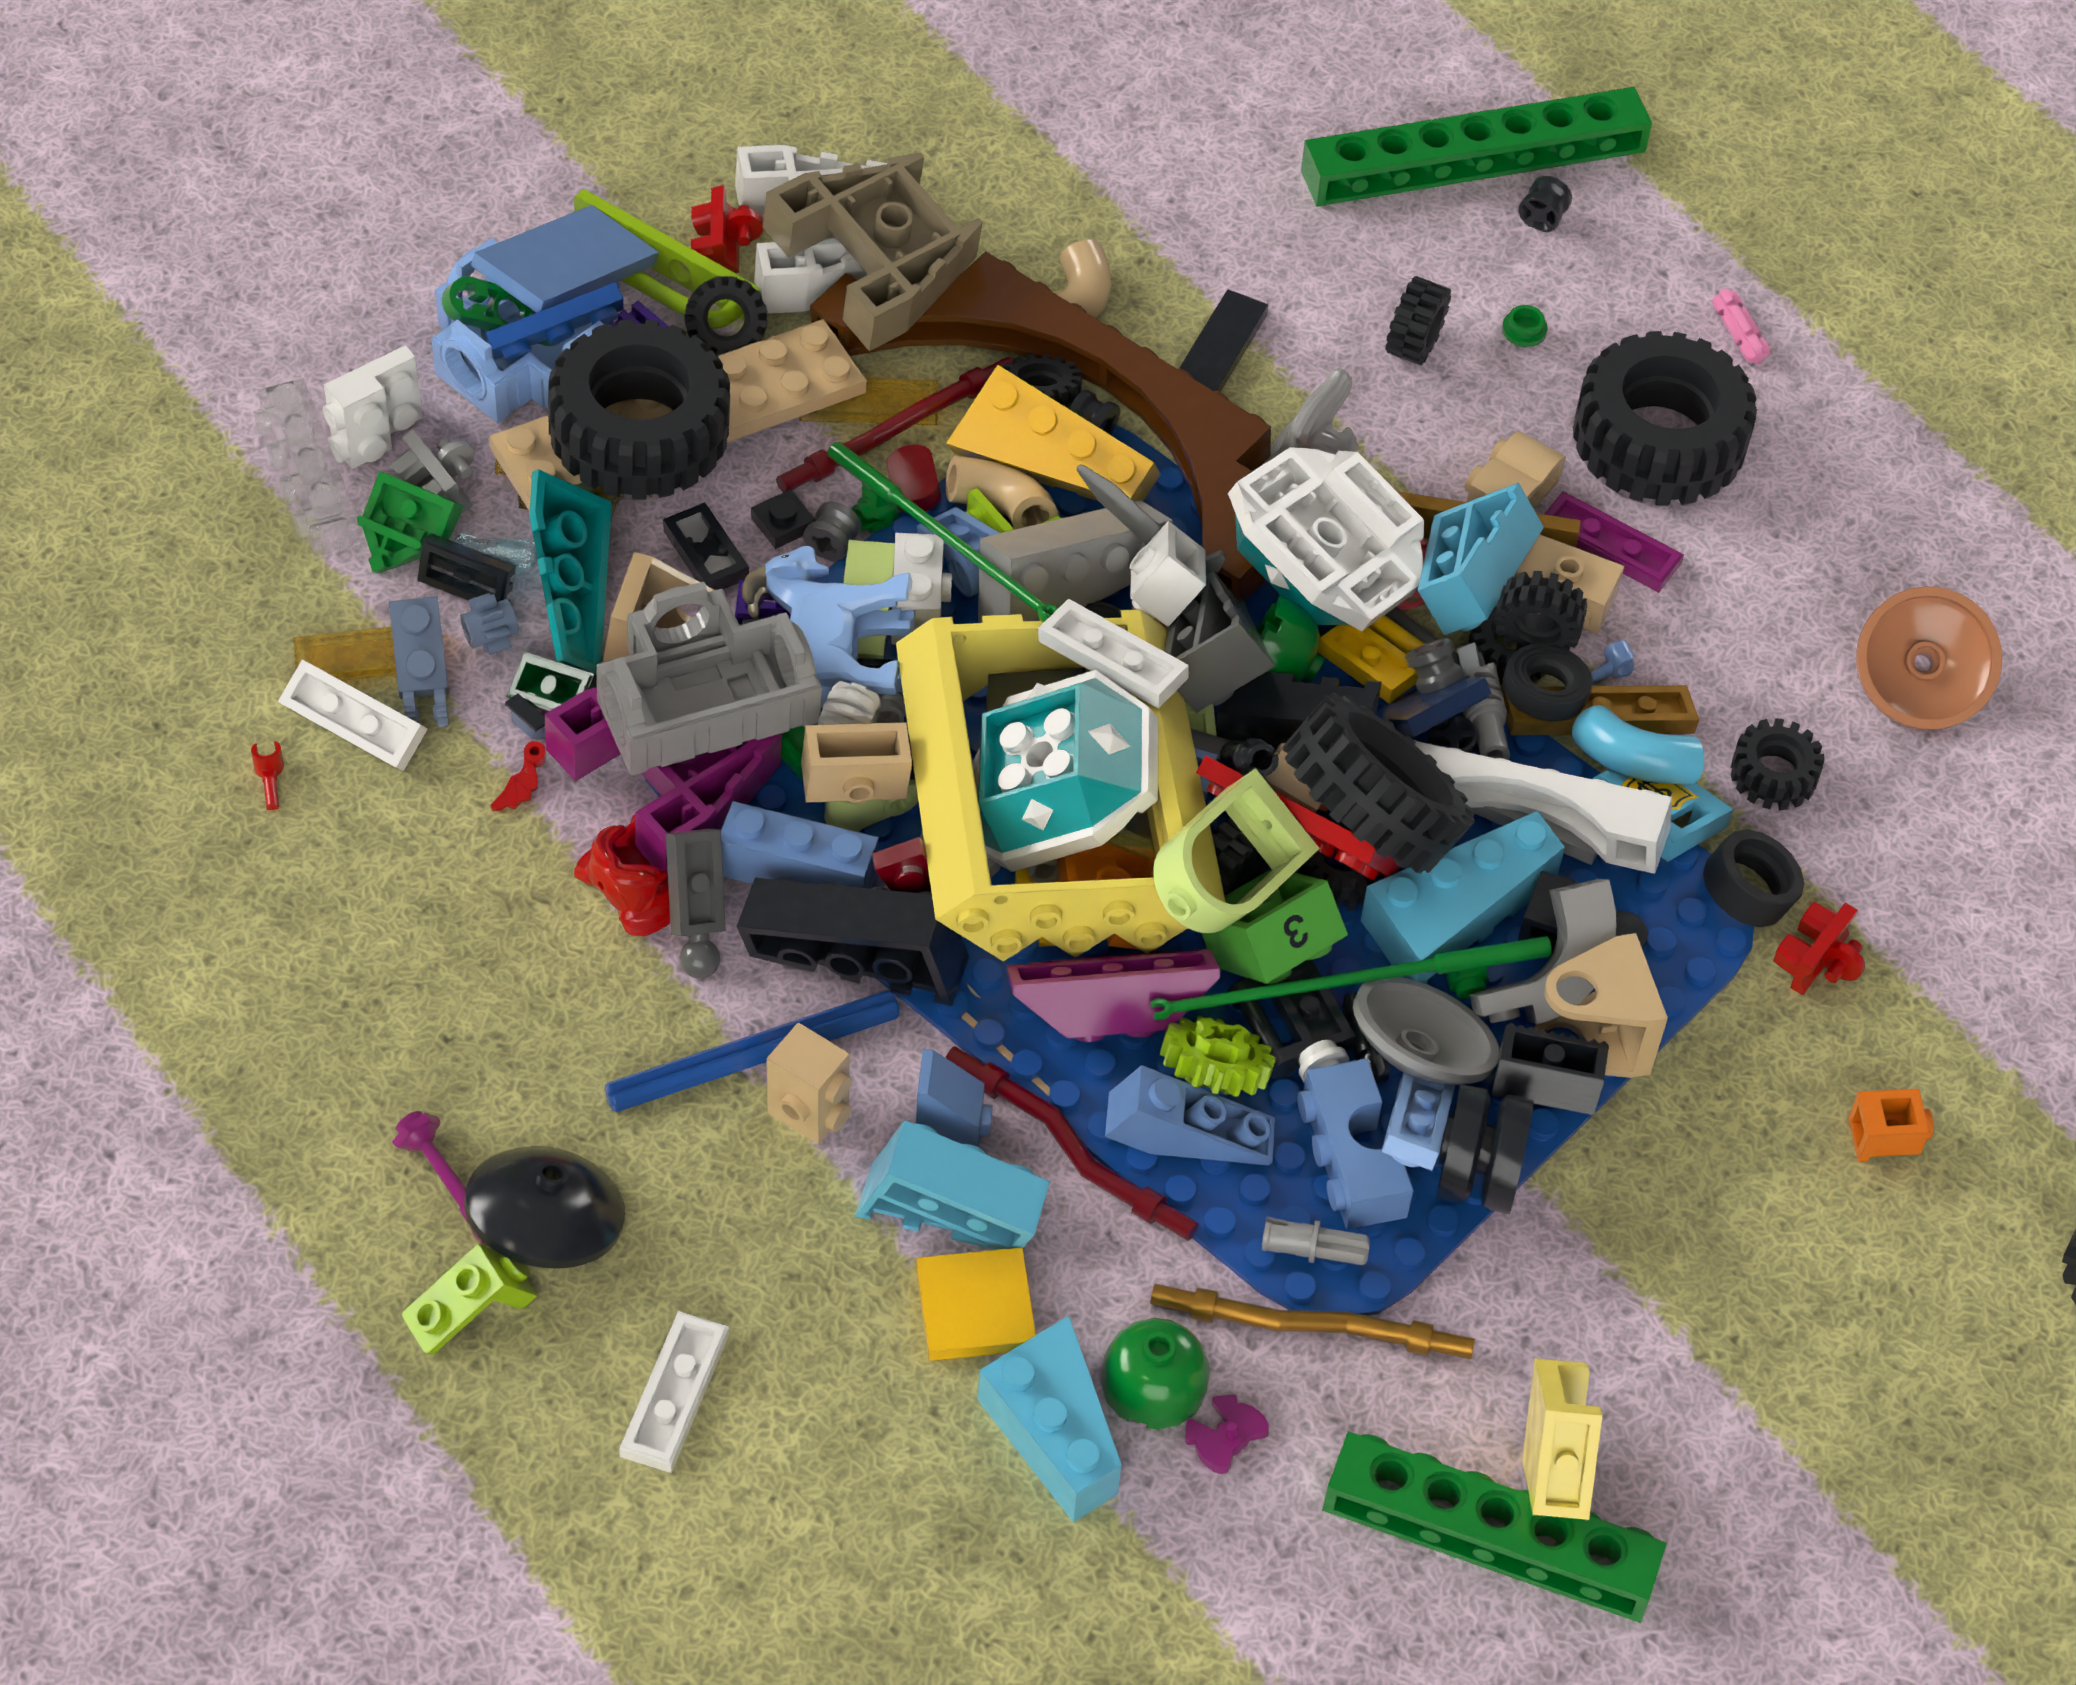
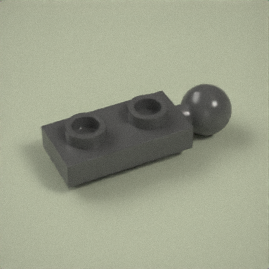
(696, 897)

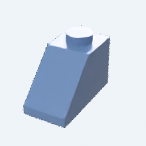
(951, 1100)

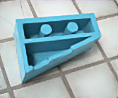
(953, 1188)
(1054, 1418)

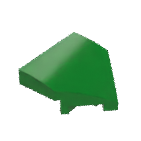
(400, 518)

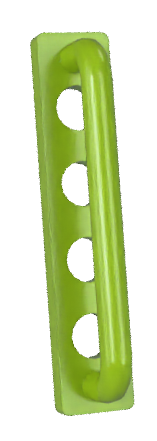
(668, 264)

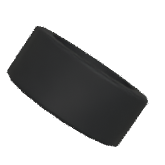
(1738, 895)

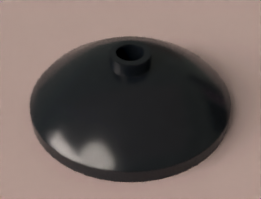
(544, 1207)

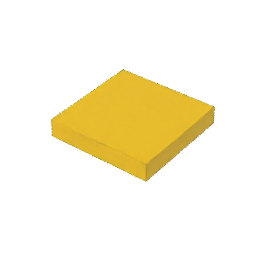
(975, 1303)

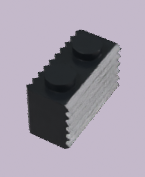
(1551, 1068)

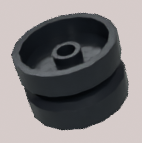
(1484, 1149)

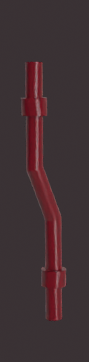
(820, 465)
(1145, 1202)

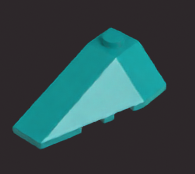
(572, 558)

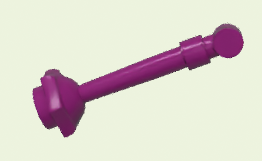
(417, 1133)

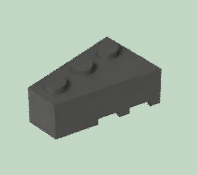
(1217, 644)

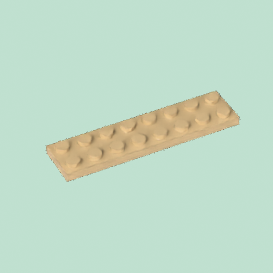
(768, 386)

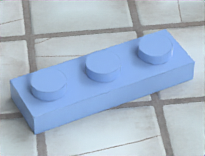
(1418, 1122)

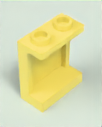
(1561, 1440)

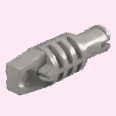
(1490, 713)

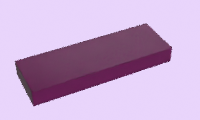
(1605, 536)

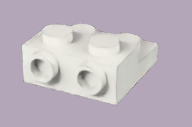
(372, 405)

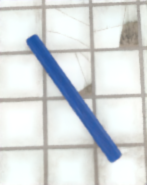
(746, 1052)

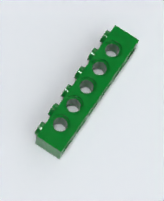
(1508, 1550)

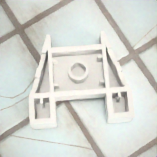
(799, 280)

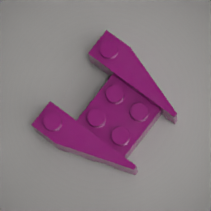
(692, 791)

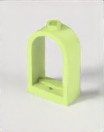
(1268, 828)

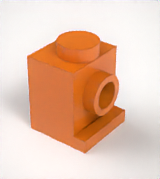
(1889, 1123)

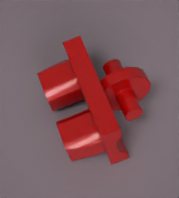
(726, 227)
(1828, 950)

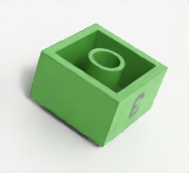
(1285, 930)

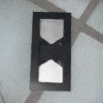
(705, 547)

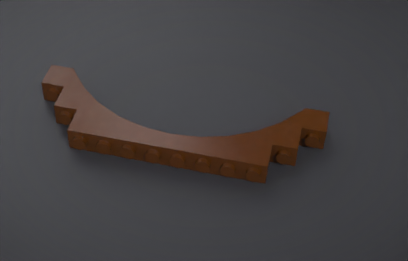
(1008, 312)

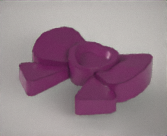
(1218, 1447)

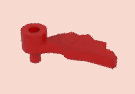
(524, 783)

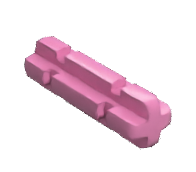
(1741, 326)

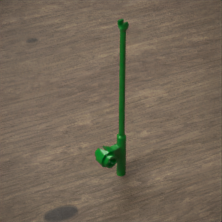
(879, 508)
(1463, 968)

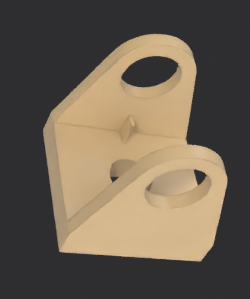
(643, 580)
(1622, 1009)

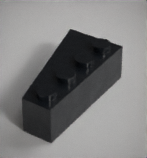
(854, 934)

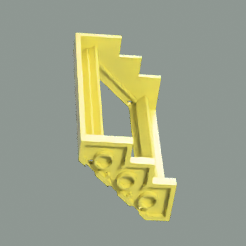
(940, 670)

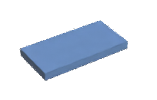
(564, 258)

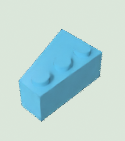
(1474, 555)

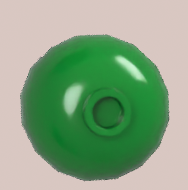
(1291, 640)
(1155, 1373)

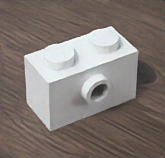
(923, 559)
(1167, 574)

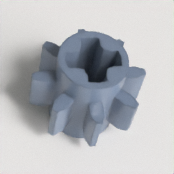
(489, 623)

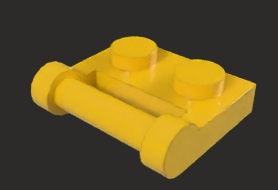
(1371, 657)

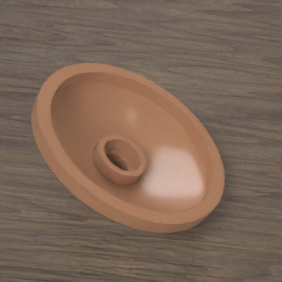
(1953, 637)

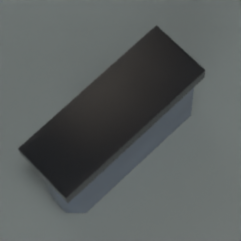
(526, 717)

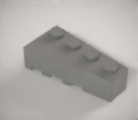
(1060, 561)

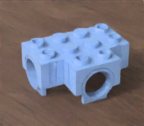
(467, 362)

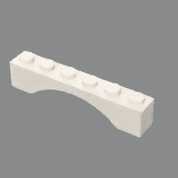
(1617, 821)

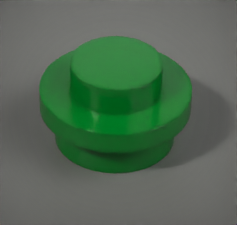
(1525, 326)

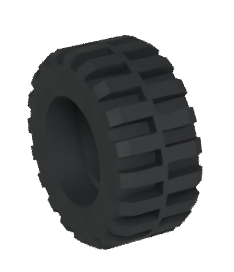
(633, 453)
(1658, 459)

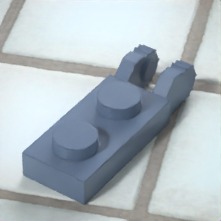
(419, 655)

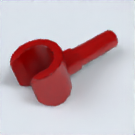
(269, 768)

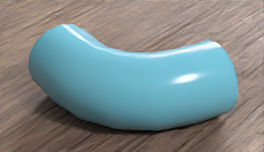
(1638, 751)

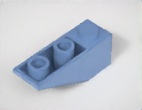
(1186, 1121)

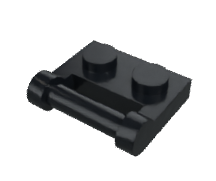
(1308, 1016)

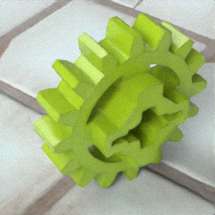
(1217, 1056)

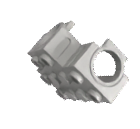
(705, 681)

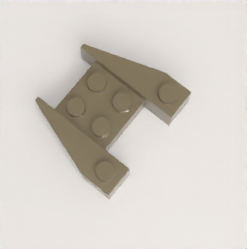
(887, 228)

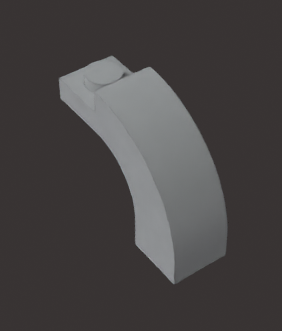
(1584, 920)

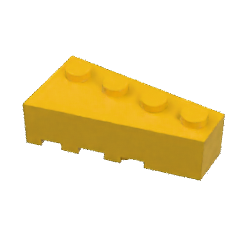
(1046, 440)

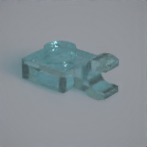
(514, 551)

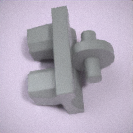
(451, 460)

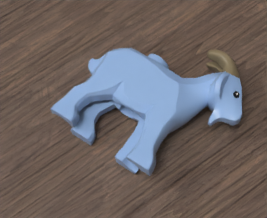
(834, 616)

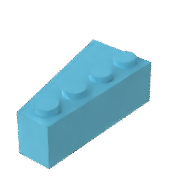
(1462, 895)

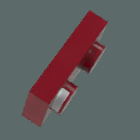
(904, 867)

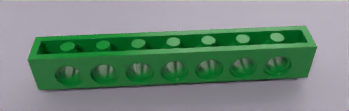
(1475, 146)

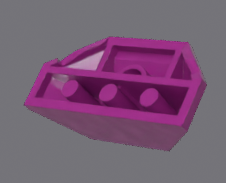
(1112, 992)

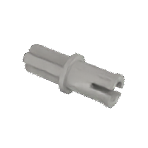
(1315, 1241)

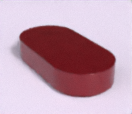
(915, 473)

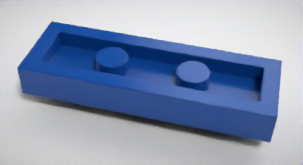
(556, 322)

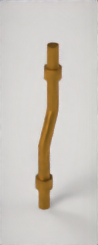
(1207, 1305)

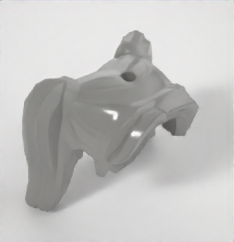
(1313, 423)

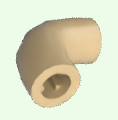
(1086, 276)
(1007, 489)

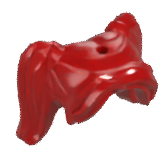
(627, 880)

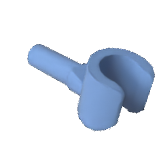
(1619, 662)

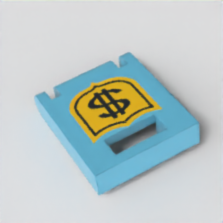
(1707, 817)

